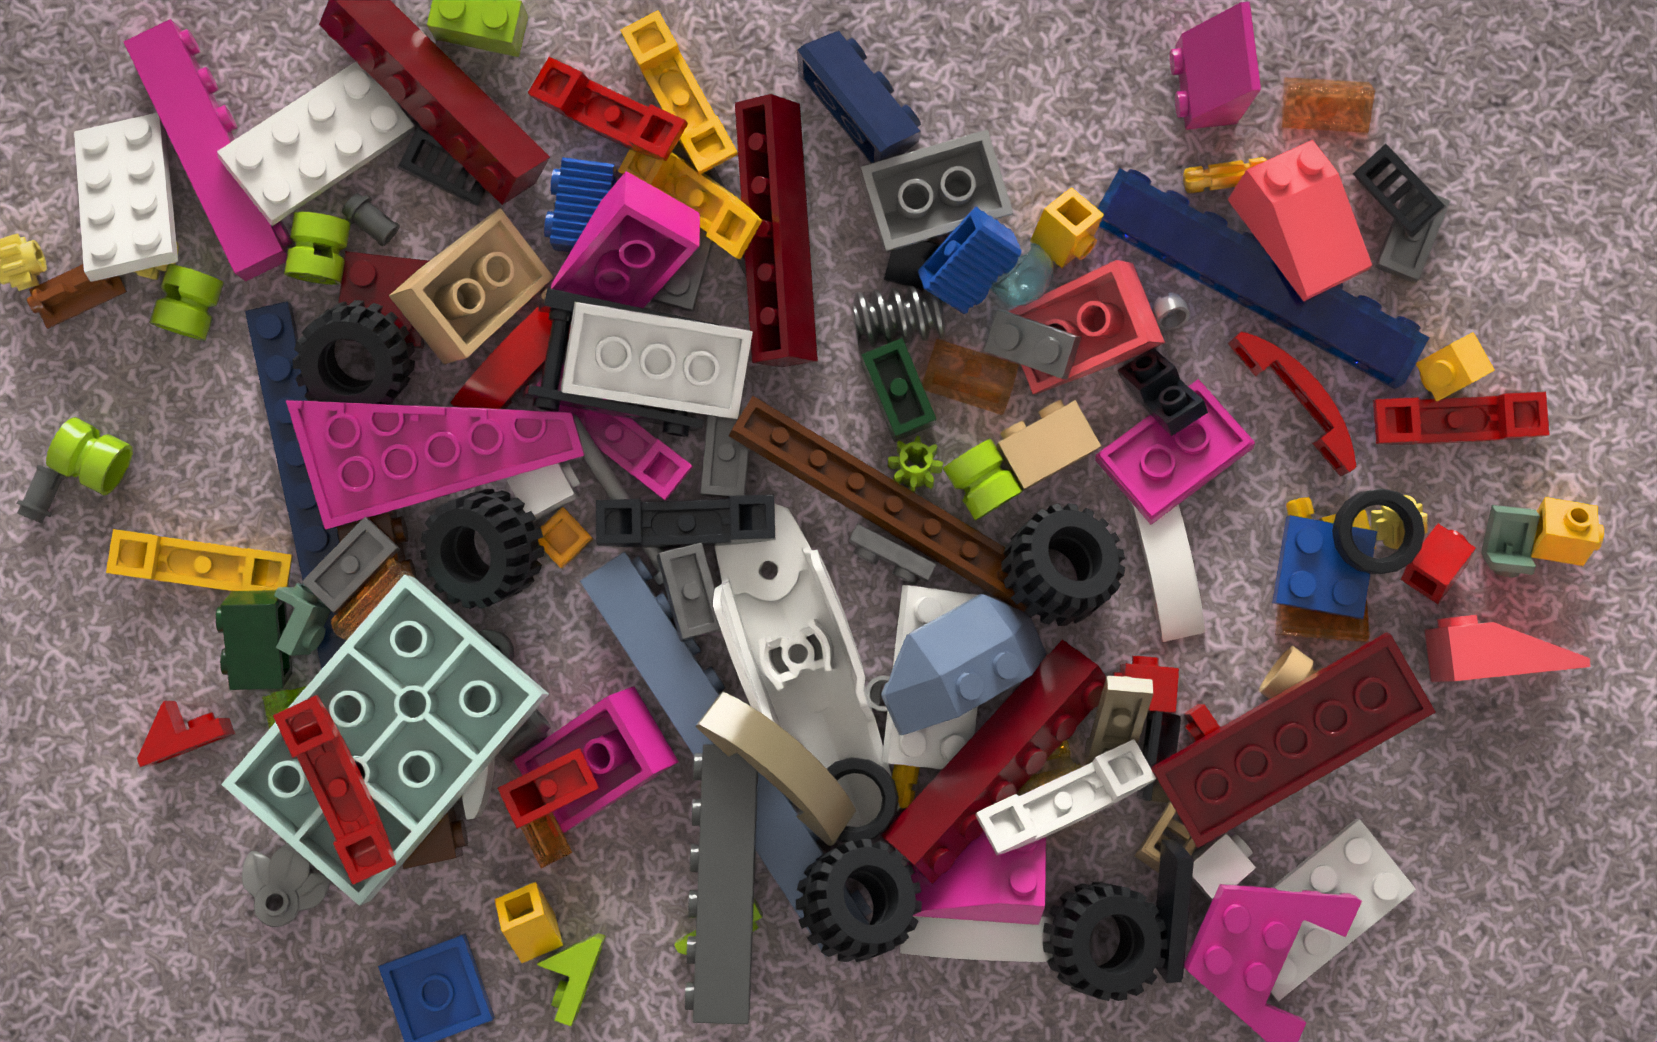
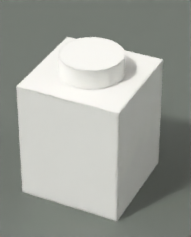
(545, 488)
(1221, 862)

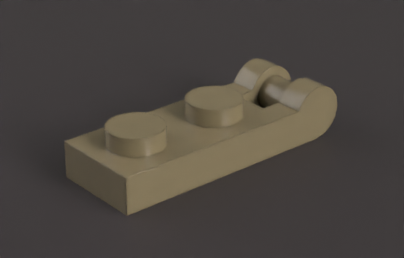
(1119, 714)

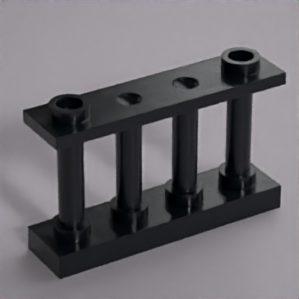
(547, 397)

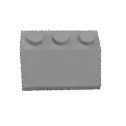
(934, 189)

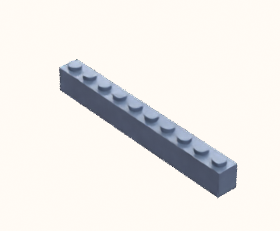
(686, 693)

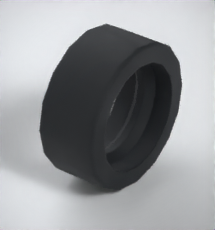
(1412, 538)
(888, 793)

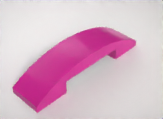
(633, 449)

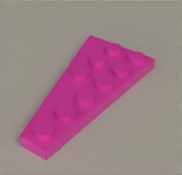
(395, 456)

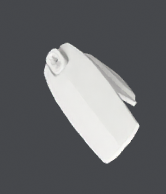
(799, 653)

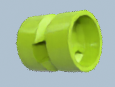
(317, 232)
(186, 302)
(83, 453)
(982, 479)

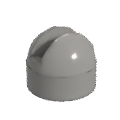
(1170, 311)
(874, 692)

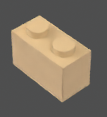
(1048, 444)

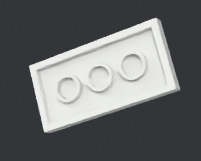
(315, 142)
(125, 197)
(656, 360)
(941, 742)
(1344, 864)

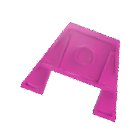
(1247, 943)

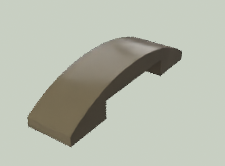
(782, 761)

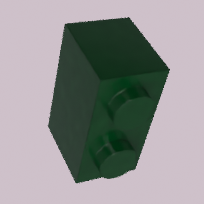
(898, 389)
(251, 631)

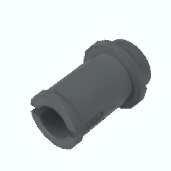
(370, 219)
(40, 494)
(529, 732)

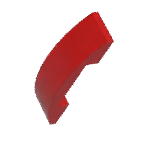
(606, 112)
(508, 366)
(1460, 419)
(1336, 442)
(338, 788)

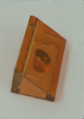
(1327, 104)
(970, 377)
(367, 598)
(1321, 626)
(546, 840)

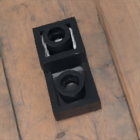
(1162, 392)

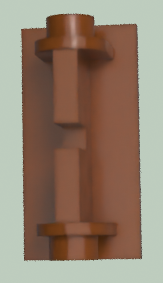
(71, 295)

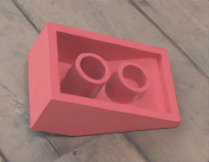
(1302, 219)
(1105, 311)
(1470, 650)

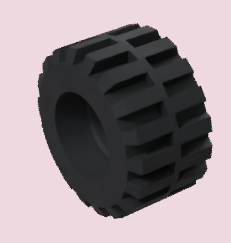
(372, 330)
(1084, 543)
(453, 553)
(889, 889)
(1137, 949)

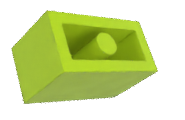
(480, 24)

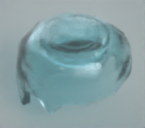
(1027, 279)

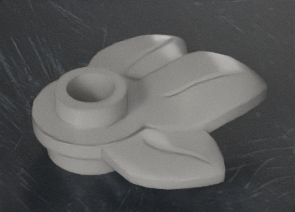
(284, 876)

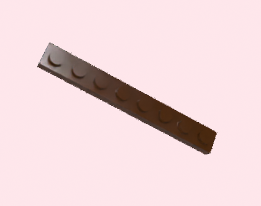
(874, 496)

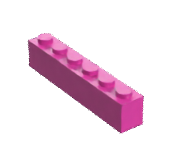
(197, 131)

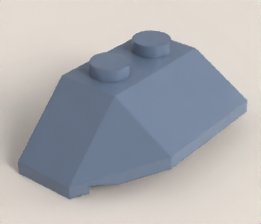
(960, 663)

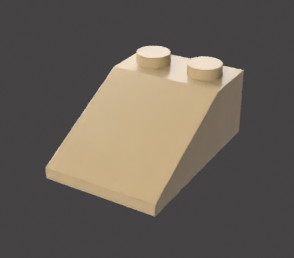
(472, 288)

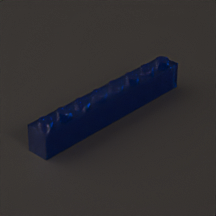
(1245, 273)

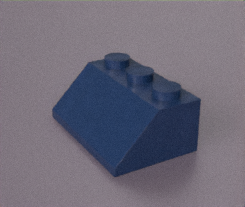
(857, 97)

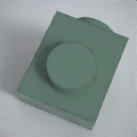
(1510, 540)
(306, 624)

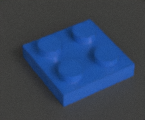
(1315, 575)
(437, 991)

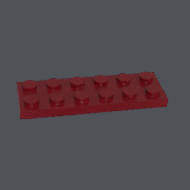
(1293, 739)

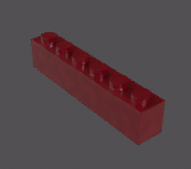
(437, 94)
(780, 249)
(997, 760)

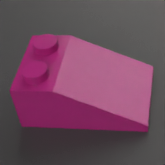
(1216, 69)
(630, 245)
(619, 747)
(988, 885)

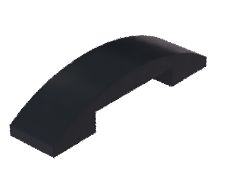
(685, 523)

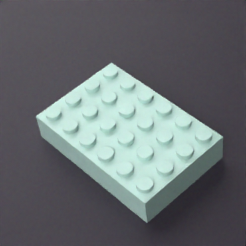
(421, 716)

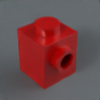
(1438, 563)
(1163, 679)

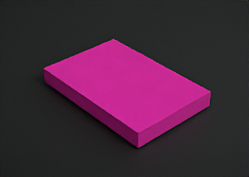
(1165, 469)

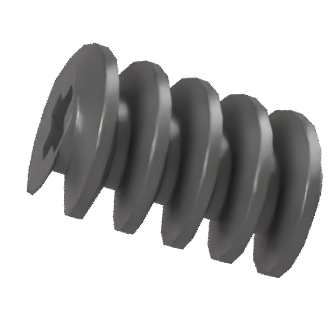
(897, 315)

